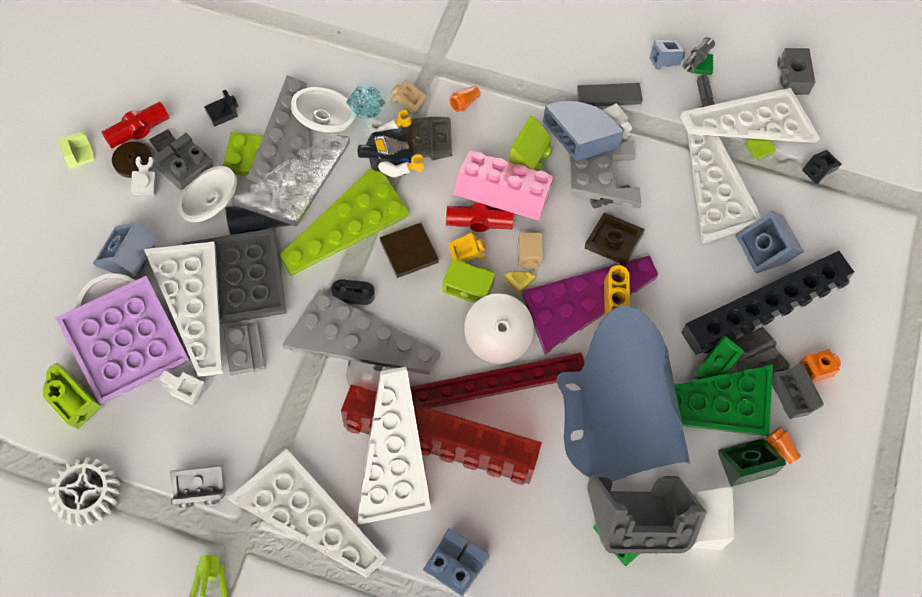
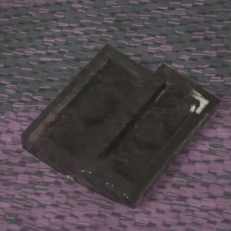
(430, 137)
(759, 352)

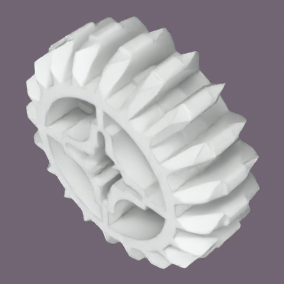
(84, 511)

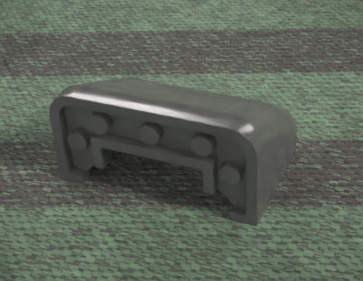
(646, 521)

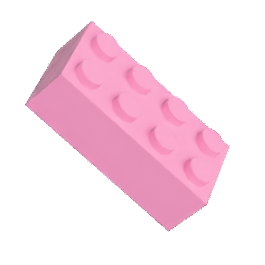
(503, 185)

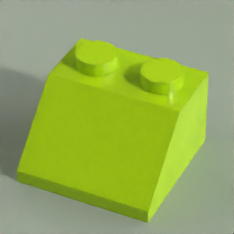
(531, 145)

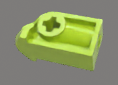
(74, 401)

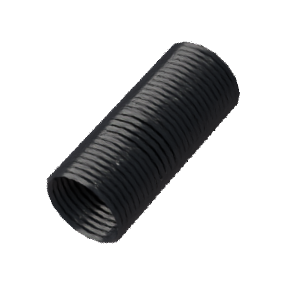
(244, 220)

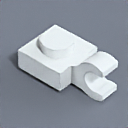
(620, 118)
(184, 388)

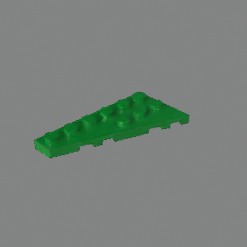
(728, 402)

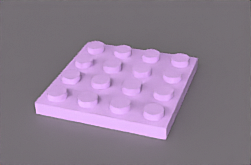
(122, 339)

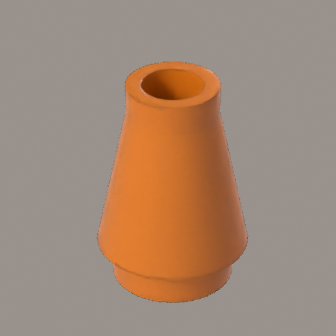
(464, 98)
(783, 445)

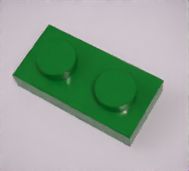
(719, 359)

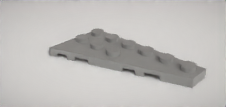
(283, 134)
(352, 335)

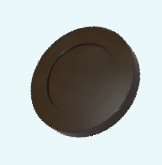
(125, 157)

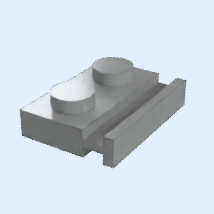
(244, 349)

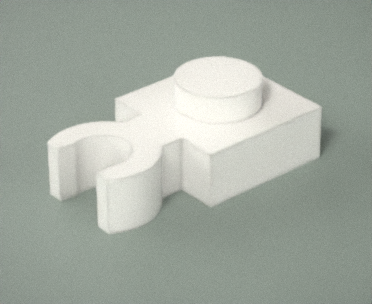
(143, 181)

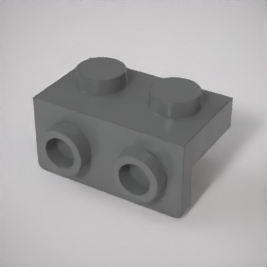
(796, 391)

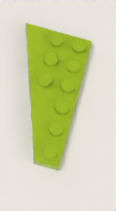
(359, 213)

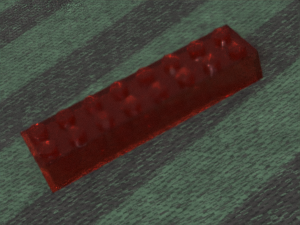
(453, 438)

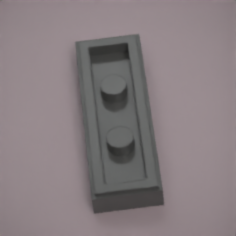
(610, 94)

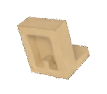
(408, 96)

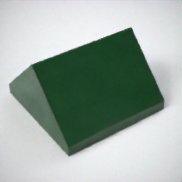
(750, 462)

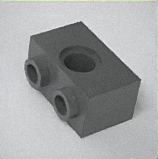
(796, 70)

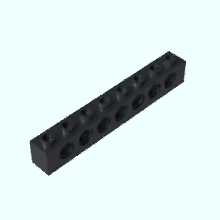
(832, 266)

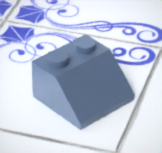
(769, 242)
(124, 250)

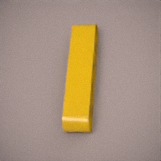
(616, 289)

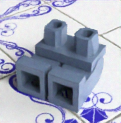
(445, 565)

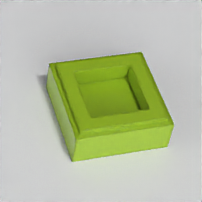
(760, 148)

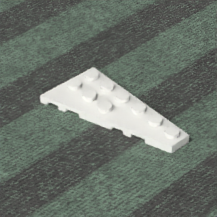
(762, 116)
(720, 193)
(394, 466)

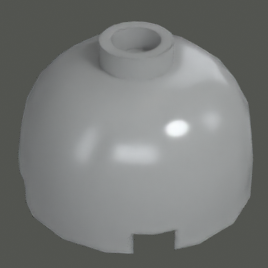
(364, 374)

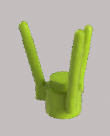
(208, 568)

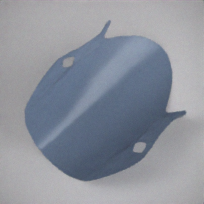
(623, 401)

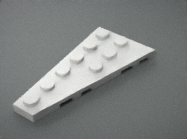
(191, 292)
(299, 506)

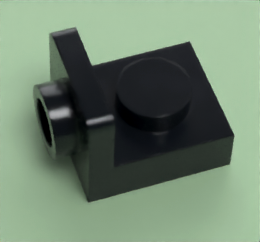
(222, 109)
(821, 165)

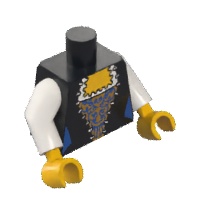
(389, 149)

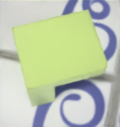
(76, 149)

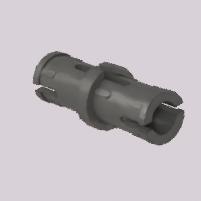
(698, 54)

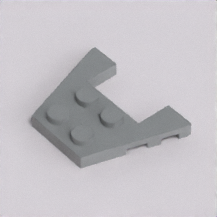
(596, 177)

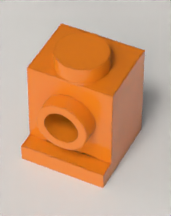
(821, 365)

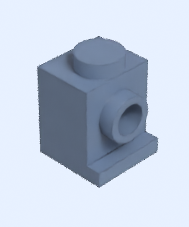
(666, 53)

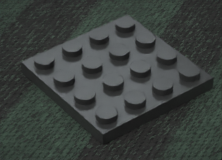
(248, 276)

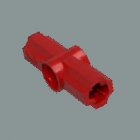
(135, 124)
(479, 217)

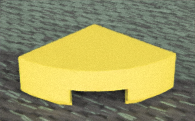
(519, 280)

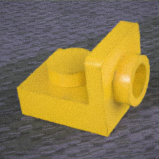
(467, 248)

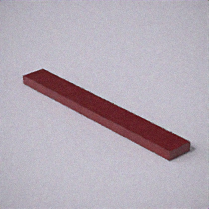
(495, 381)

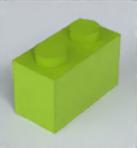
(467, 281)

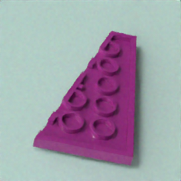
(578, 301)

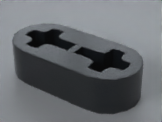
(353, 291)

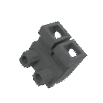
(182, 162)

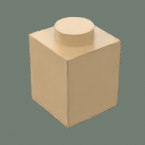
(530, 250)

